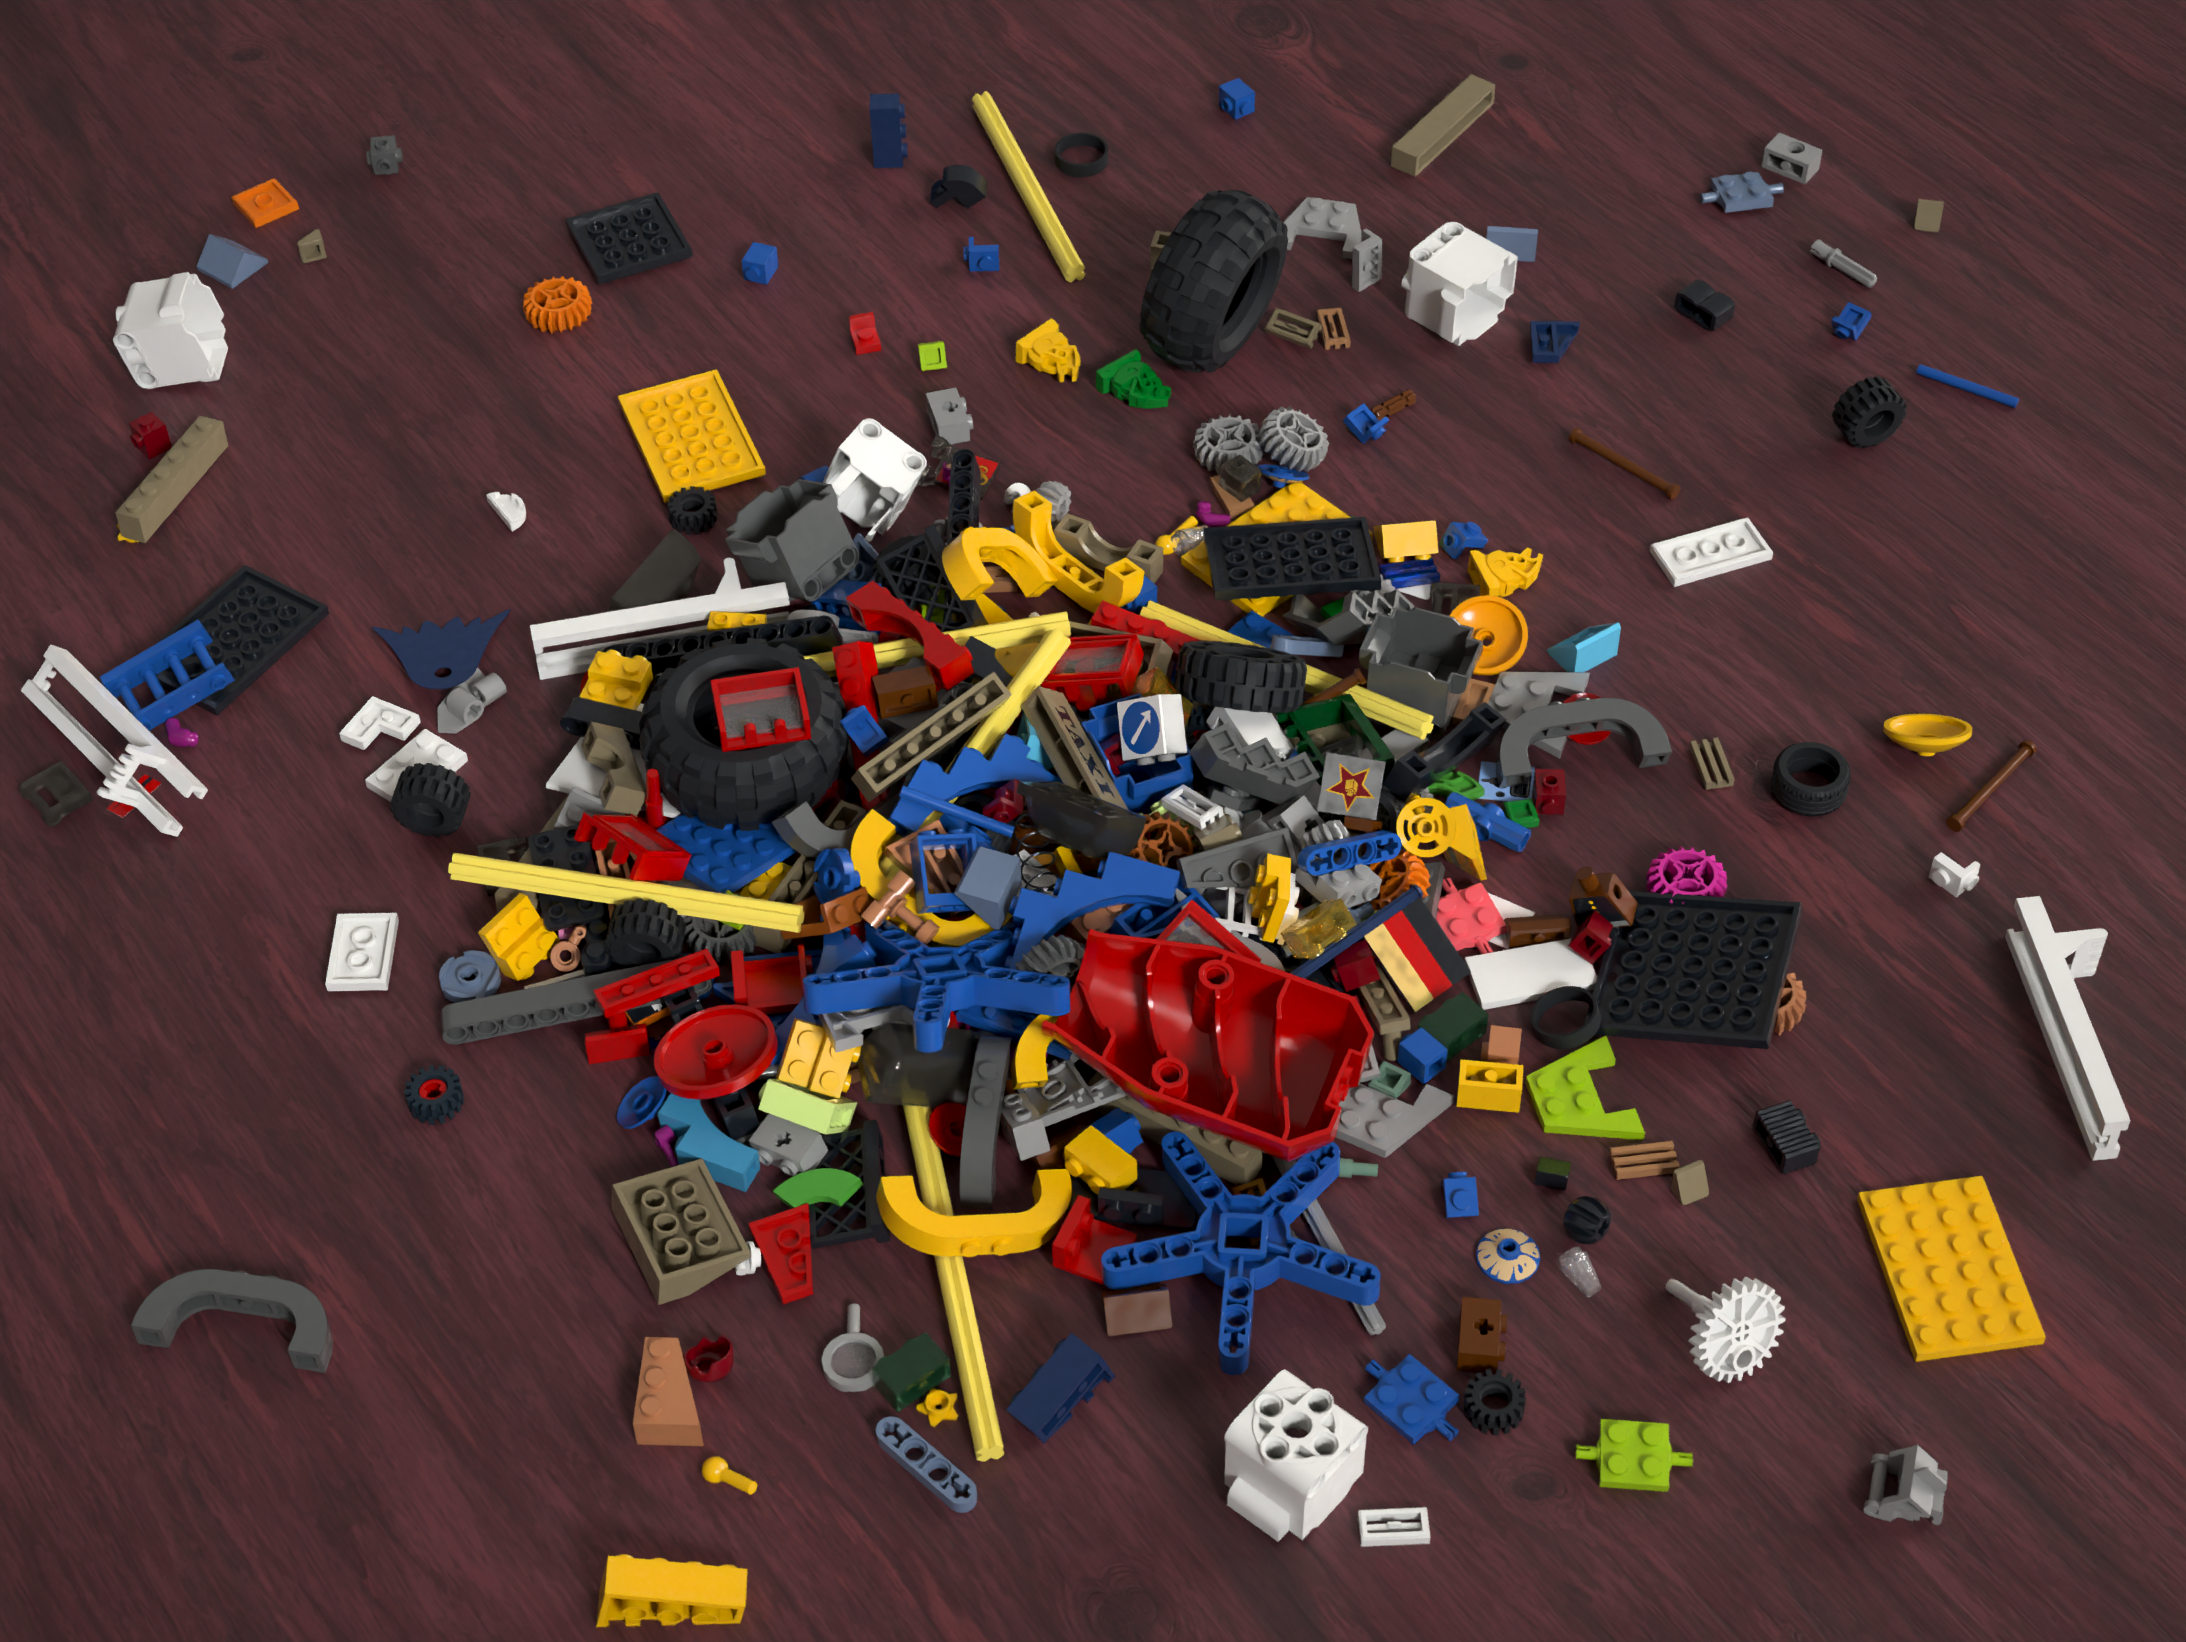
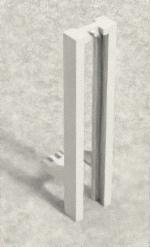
(727, 598)
(144, 749)
(2065, 1022)

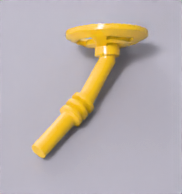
(1424, 826)

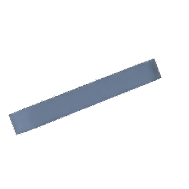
(1305, 646)
(929, 1461)

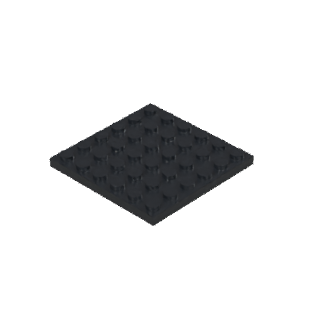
(1697, 970)

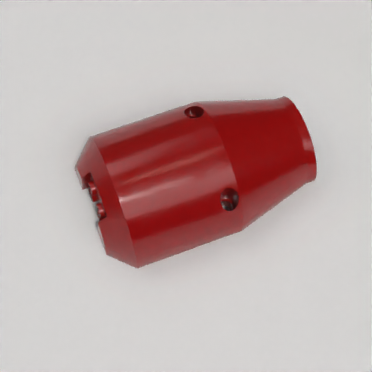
(1217, 1040)

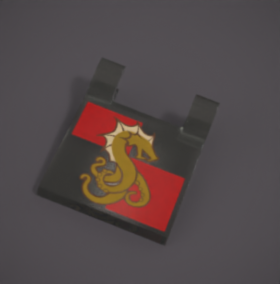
(944, 451)

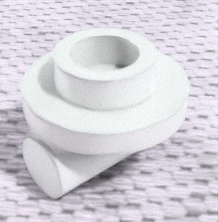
(749, 1265)

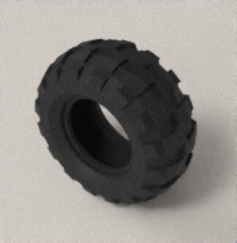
(1213, 280)
(748, 783)

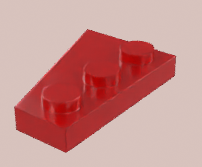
(786, 1251)

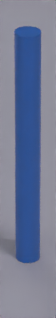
(1967, 386)
(956, 811)

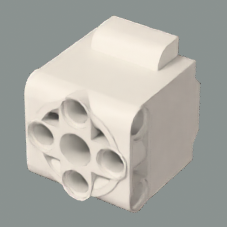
(1458, 283)
(171, 332)
(1289, 1480)

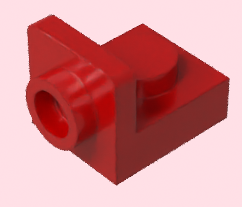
(864, 333)

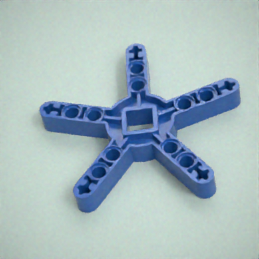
(937, 982)
(1241, 1269)

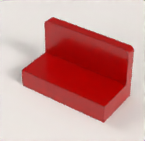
(608, 1046)

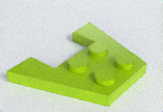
(1568, 1099)

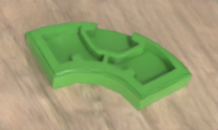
(1458, 783)
(818, 1186)

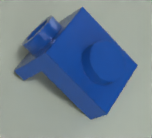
(982, 256)
(1850, 322)
(1365, 424)
(1460, 536)
(864, 730)
(1460, 1195)

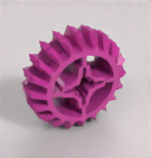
(1686, 874)

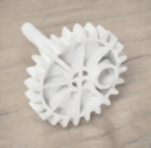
(1733, 1327)

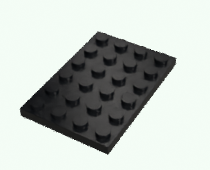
(1291, 558)
(251, 629)

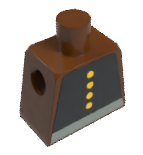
(1603, 894)

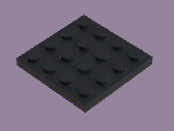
(628, 238)

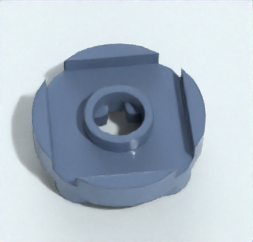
(473, 962)

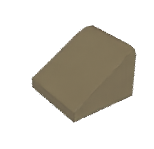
(1928, 215)
(312, 247)
(1690, 1183)

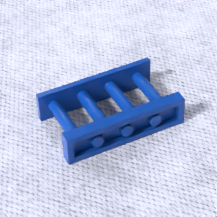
(157, 659)

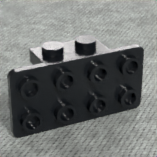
(561, 851)
(1148, 1201)

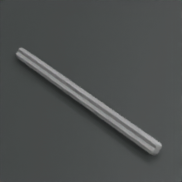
(1328, 1239)

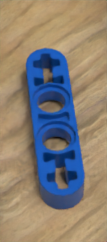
(1349, 852)

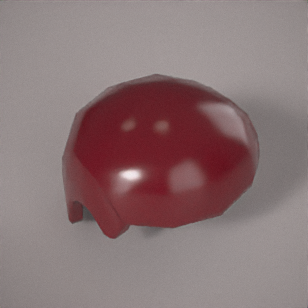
(709, 1359)

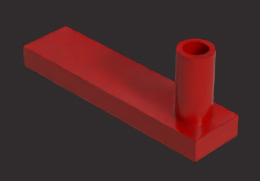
(652, 985)

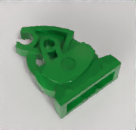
(1133, 381)

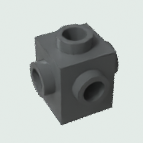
(384, 155)

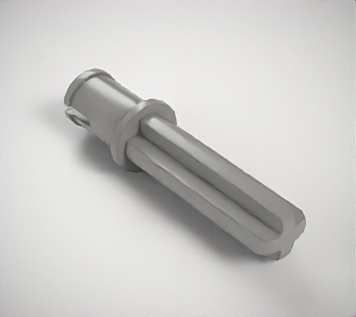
(1834, 258)

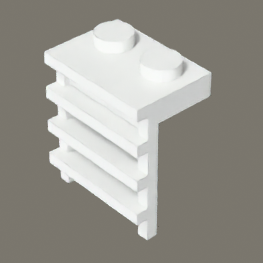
(1289, 918)

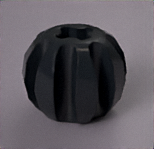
(1587, 1220)

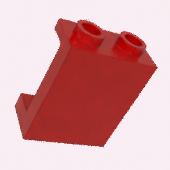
(772, 983)

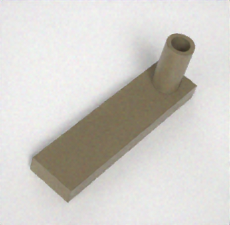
(1385, 1012)

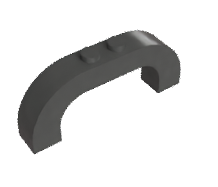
(1574, 718)
(809, 836)
(982, 1121)
(241, 1293)

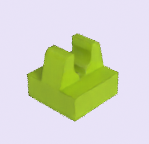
(932, 355)

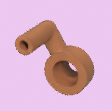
(571, 945)

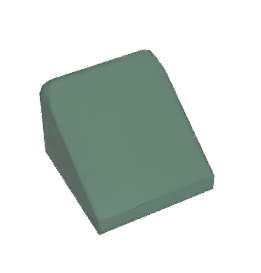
(1392, 1080)

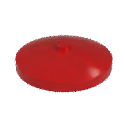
(715, 1051)

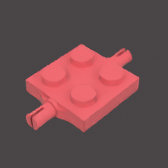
(1469, 917)

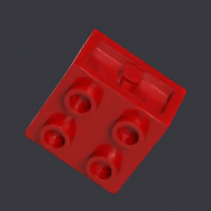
(1084, 1241)

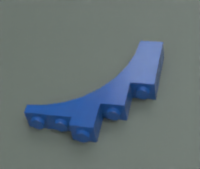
(967, 774)
(1121, 882)
(840, 953)

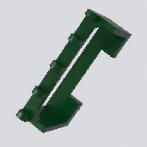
(1330, 712)

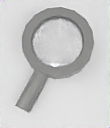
(850, 1357)

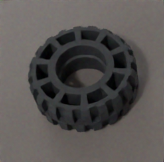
(1240, 676)

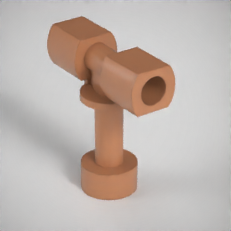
(894, 904)

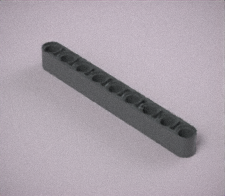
(535, 1006)

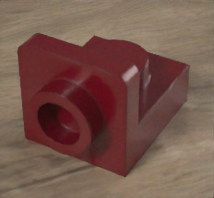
(1006, 803)

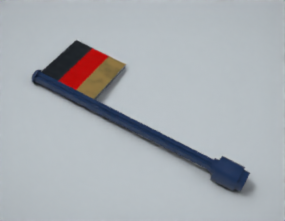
(1408, 948)

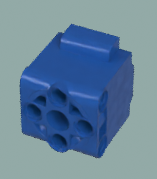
(1137, 784)

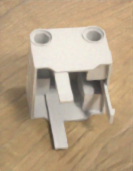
(874, 476)

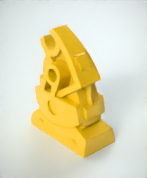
(1049, 351)
(1503, 572)

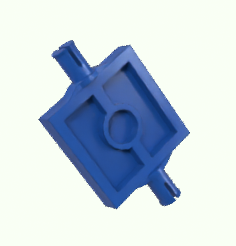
(1411, 1399)

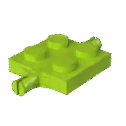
(1634, 1455)

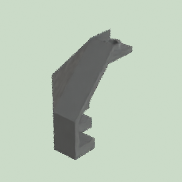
(1351, 623)
(1253, 767)

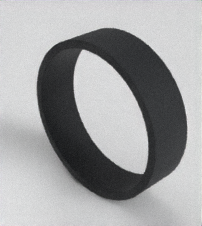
(1081, 139)
(1557, 996)

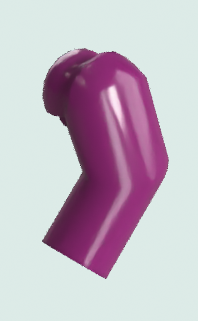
(1209, 518)
(179, 736)

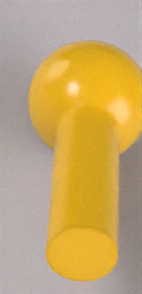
(1165, 540)
(716, 1470)

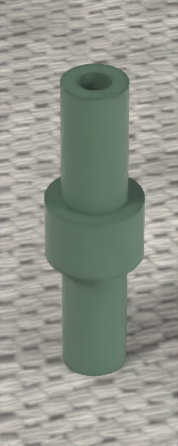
(1350, 1168)

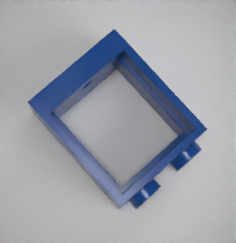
(930, 841)

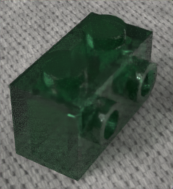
(1456, 1023)
(911, 1371)

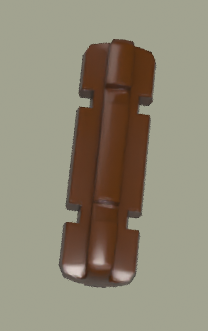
(1394, 404)

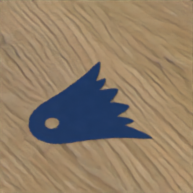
(436, 648)

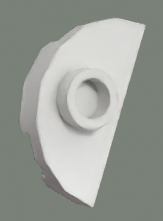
(509, 508)

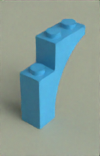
(699, 1138)

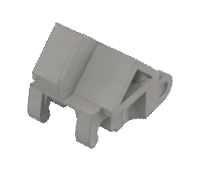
(1919, 1486)

